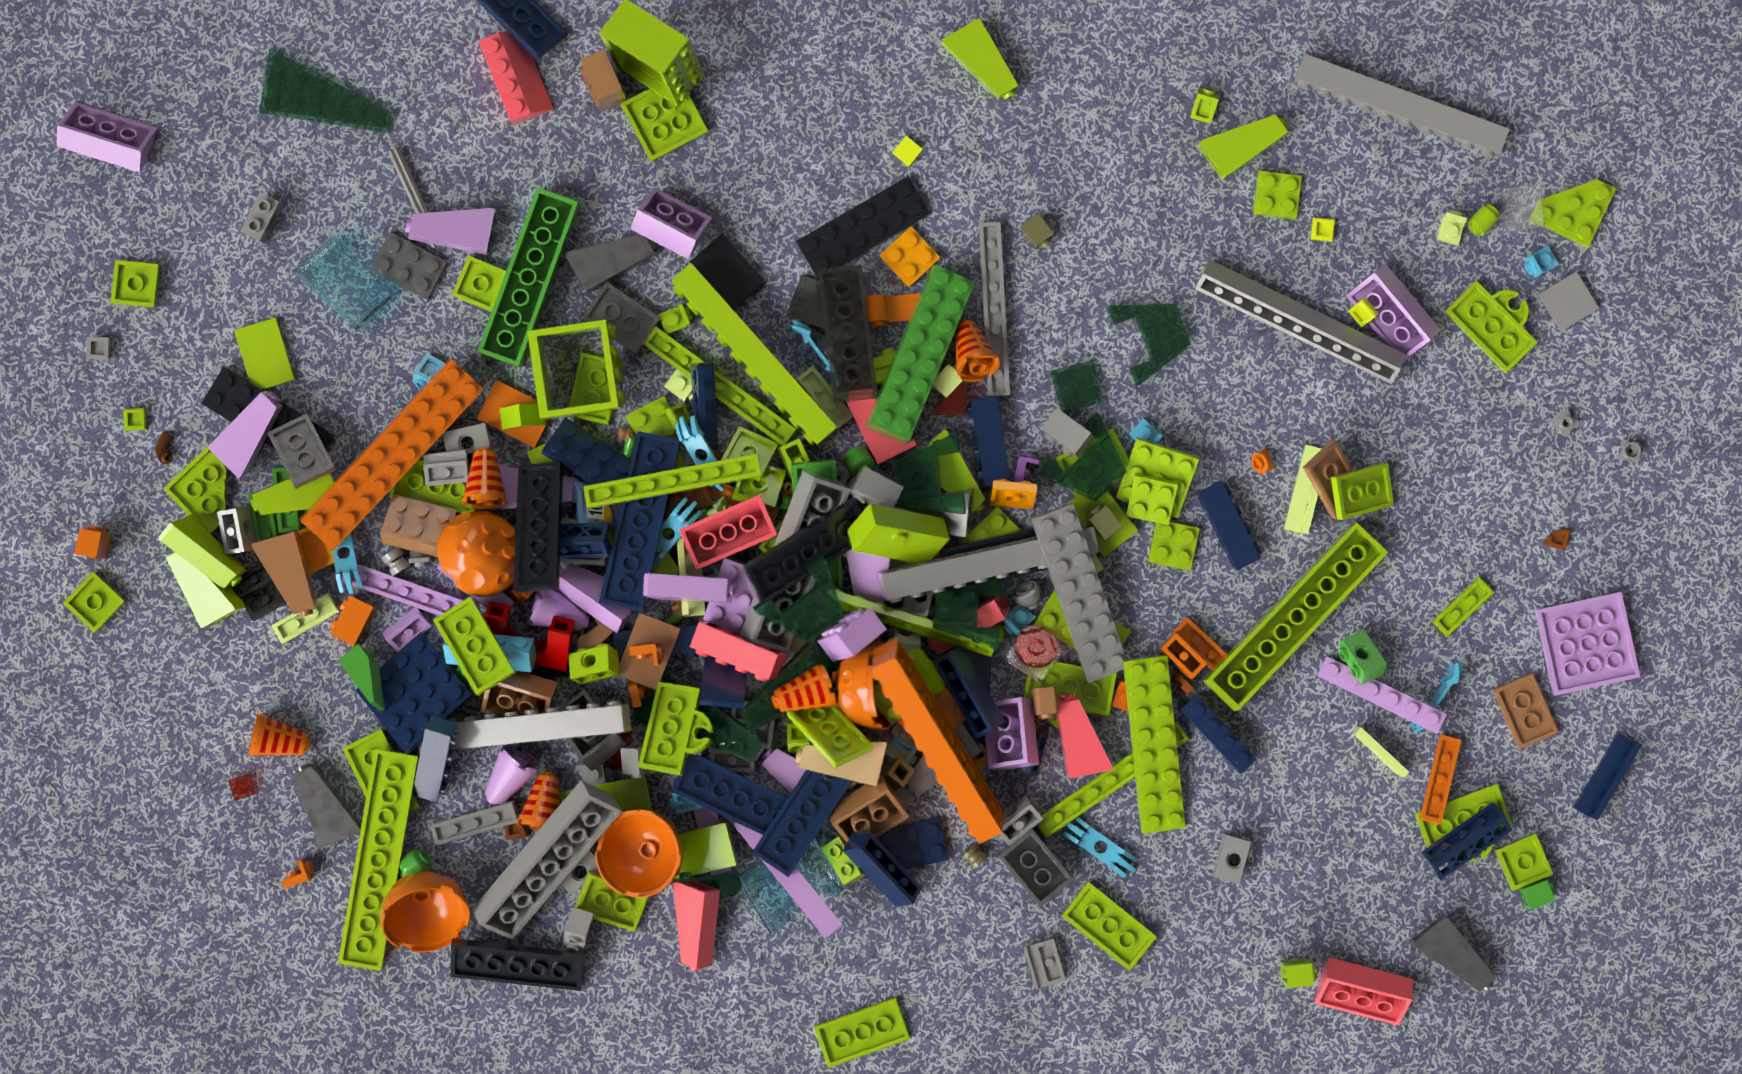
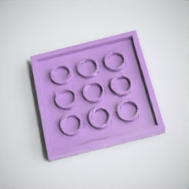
(1587, 643)

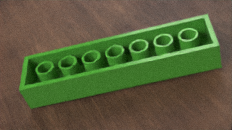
(529, 277)
(919, 354)

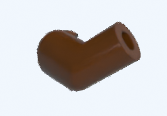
(162, 450)

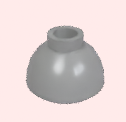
(1027, 594)

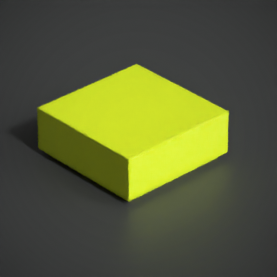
(907, 151)
(1322, 229)
(1363, 312)

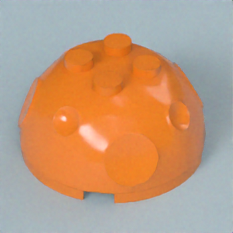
(478, 552)
(855, 689)
(639, 853)
(424, 912)

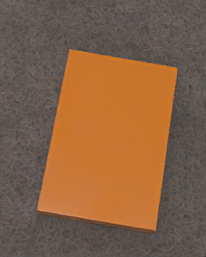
(503, 396)

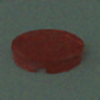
(1036, 646)

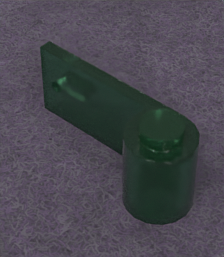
(728, 884)

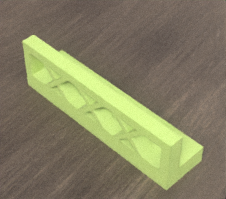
(1303, 497)
(687, 568)

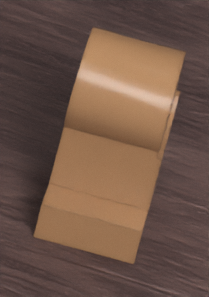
(595, 636)

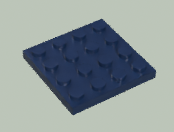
(414, 689)

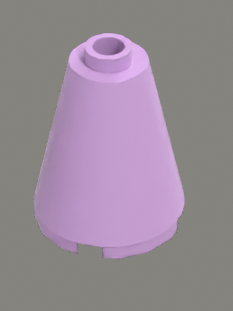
(550, 603)
(510, 773)

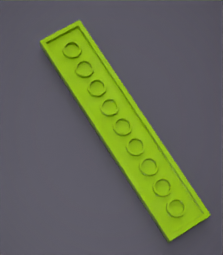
(377, 856)

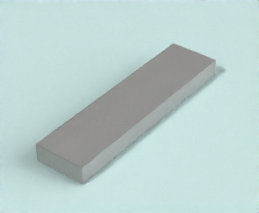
(474, 823)

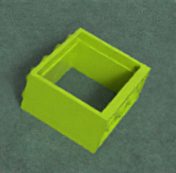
(652, 52)
(541, 375)

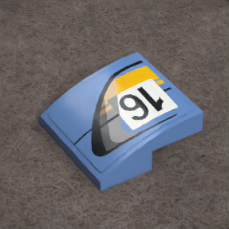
(602, 514)

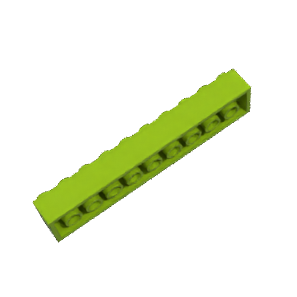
(752, 352)
(1295, 616)

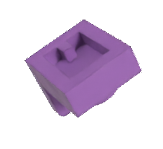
(1021, 470)

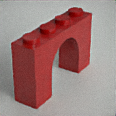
(550, 652)

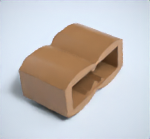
(1045, 702)

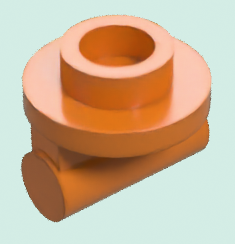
(1262, 462)

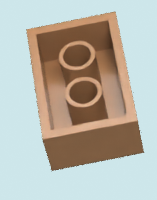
(602, 80)
(415, 525)
(519, 693)
(869, 809)

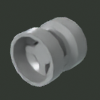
(399, 565)

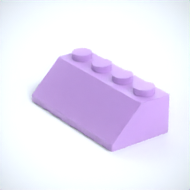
(106, 136)
(1401, 318)

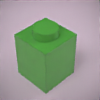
(1537, 894)

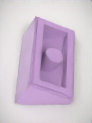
(406, 629)

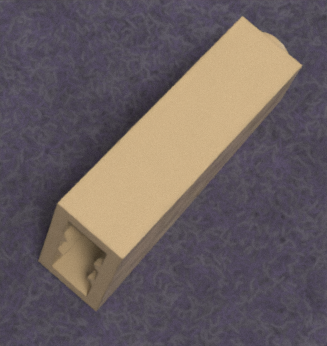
(862, 769)

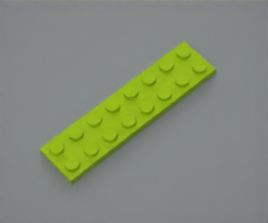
(1154, 744)

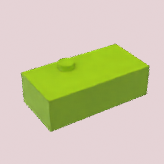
(898, 534)

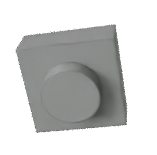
(98, 348)

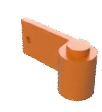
(890, 308)

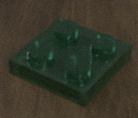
(1076, 386)

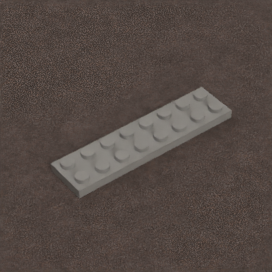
(1079, 592)

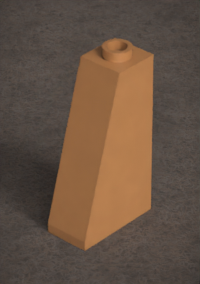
(288, 569)

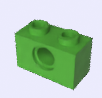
(1361, 645)

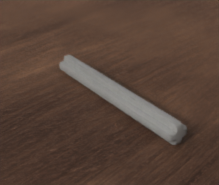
(408, 182)

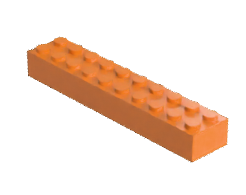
(391, 454)
(937, 740)

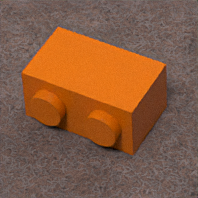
(93, 542)
(352, 620)
(1182, 656)

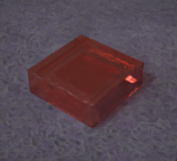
(242, 786)

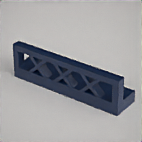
(705, 402)
(584, 544)
(1607, 776)
(1465, 838)

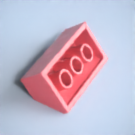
(515, 77)
(728, 532)
(733, 648)
(1364, 991)

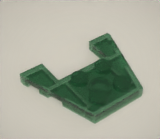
(1161, 333)
(1094, 471)
(921, 478)
(958, 611)
(810, 613)

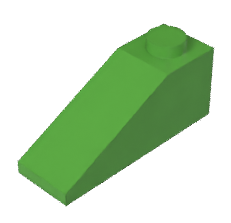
(365, 673)

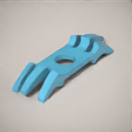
(806, 332)
(695, 440)
(675, 522)
(346, 566)
(1452, 678)
(1112, 852)

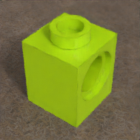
(795, 739)

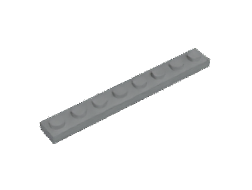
(994, 304)

